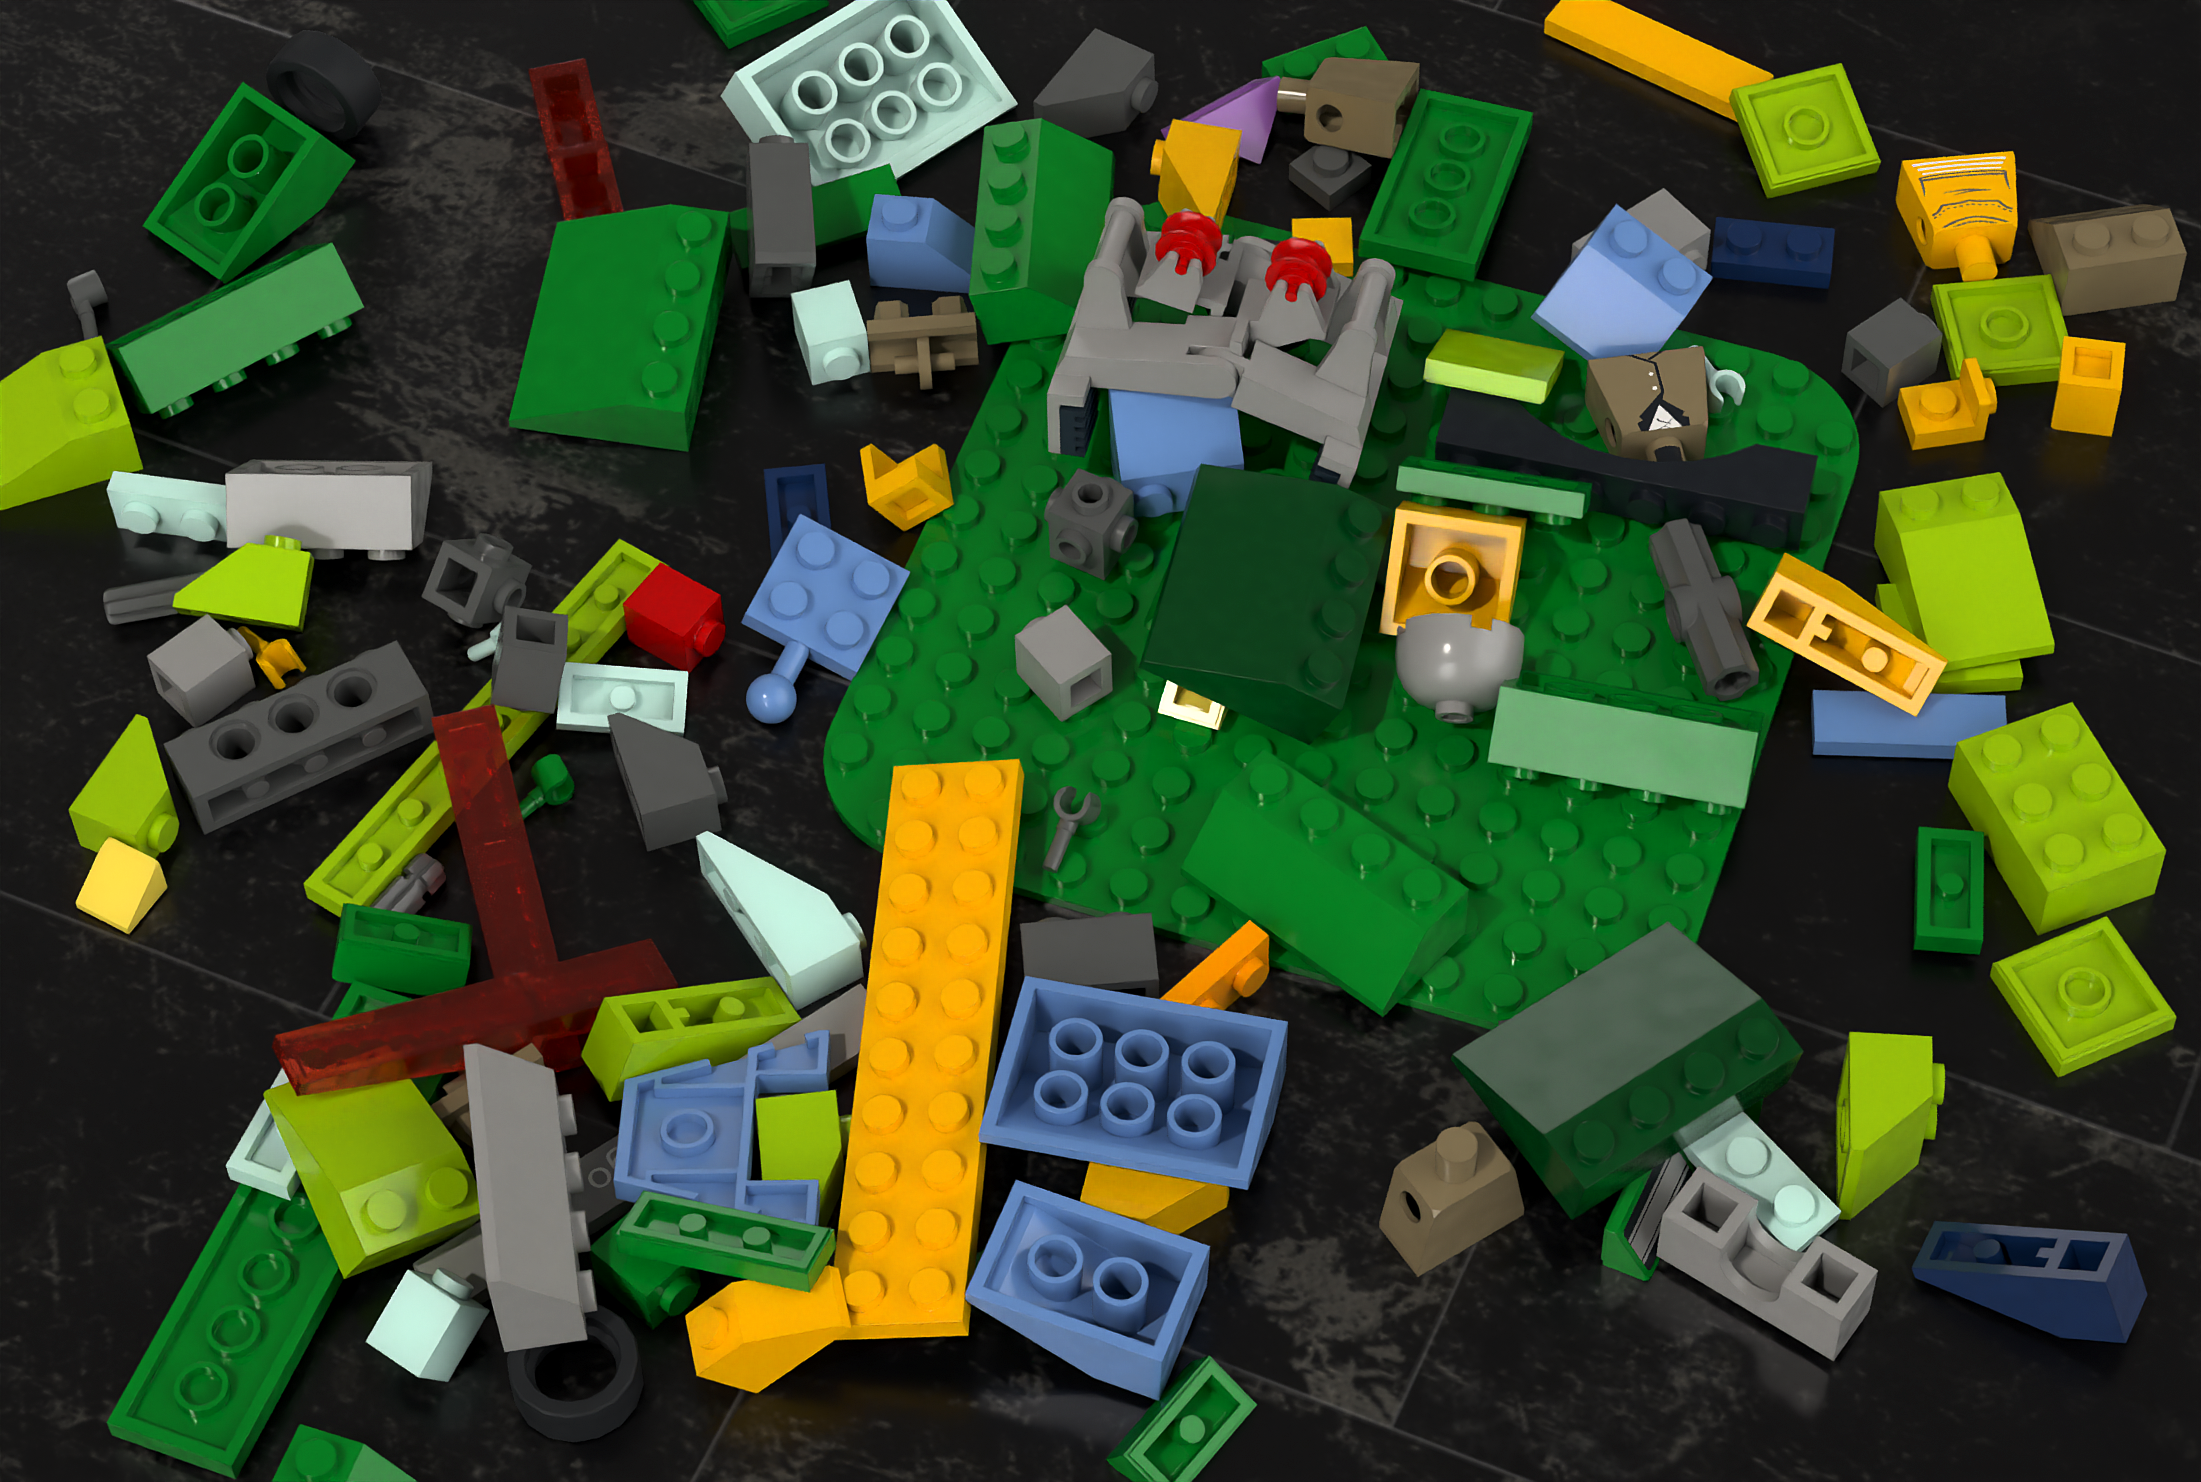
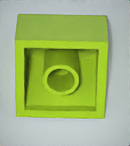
(1883, 1113)

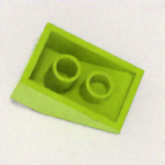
(62, 425)
(1964, 570)
(376, 1170)

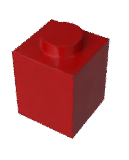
(675, 618)

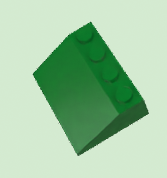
(625, 326)

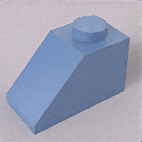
(918, 245)

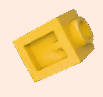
(1948, 410)

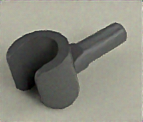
(86, 294)
(1068, 823)

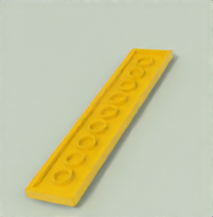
(928, 1049)

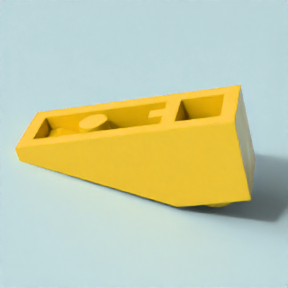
(1197, 168)
(1845, 635)

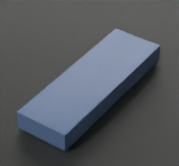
(1870, 726)

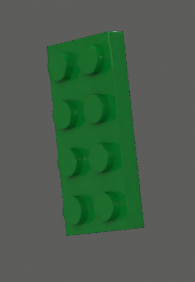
(1446, 185)

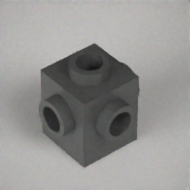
(1091, 523)
(477, 580)

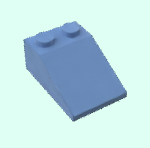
(1091, 1286)

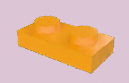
(1227, 973)

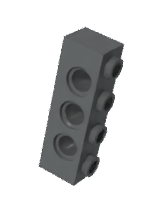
(300, 736)

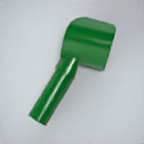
(552, 783)

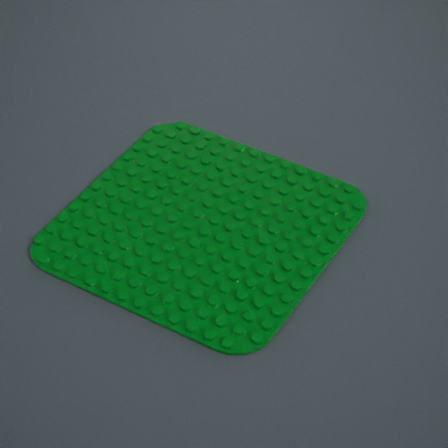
(1547, 866)

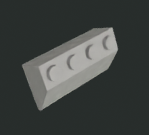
(527, 1200)

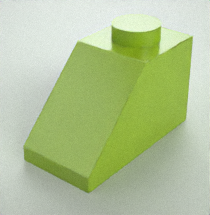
(254, 586)
(128, 797)

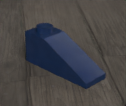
(2046, 1277)

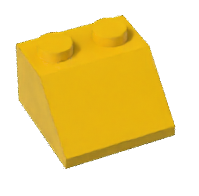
(1451, 564)

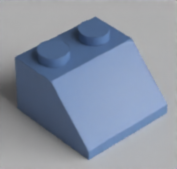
(1621, 291)
(1163, 441)

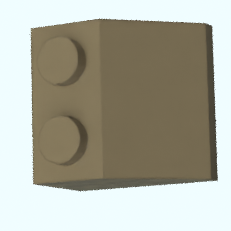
(2110, 257)

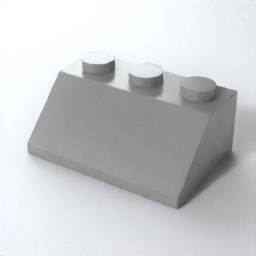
(330, 505)

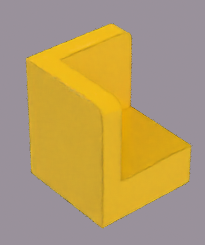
(2088, 386)
(907, 490)

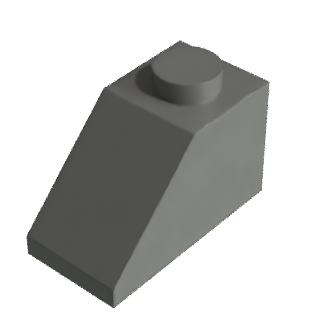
(1099, 87)
(666, 782)

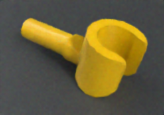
(273, 657)

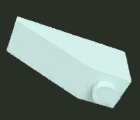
(785, 921)

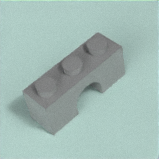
(1719, 1241)

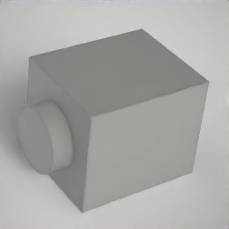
(1063, 662)
(202, 670)

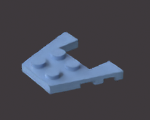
(694, 1130)

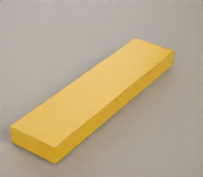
(1653, 52)

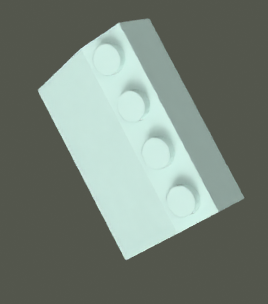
(872, 88)

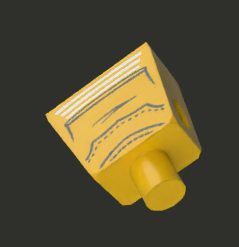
(1961, 211)

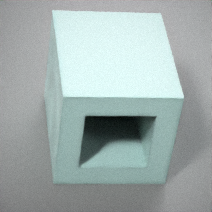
(830, 332)
(428, 1323)

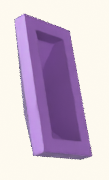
(1244, 109)

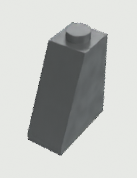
(779, 217)

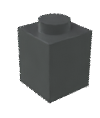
(1891, 351)
(529, 659)

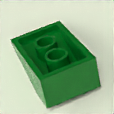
(247, 185)

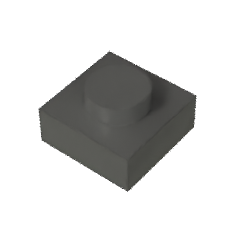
(1330, 174)

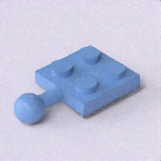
(823, 605)

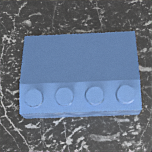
(1137, 1083)

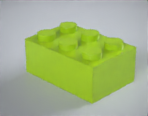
(2056, 818)

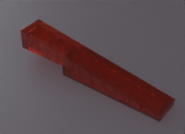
(574, 140)
(498, 854)
(499, 1013)

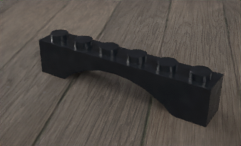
(1742, 495)

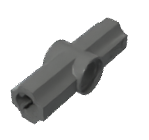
(1703, 610)

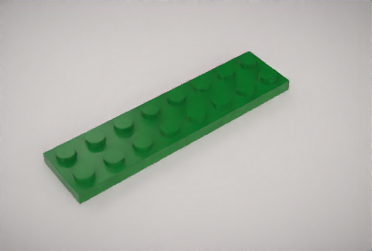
(241, 1317)

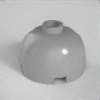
(1456, 665)

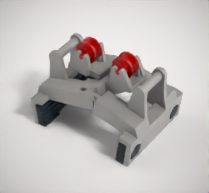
(1278, 299)

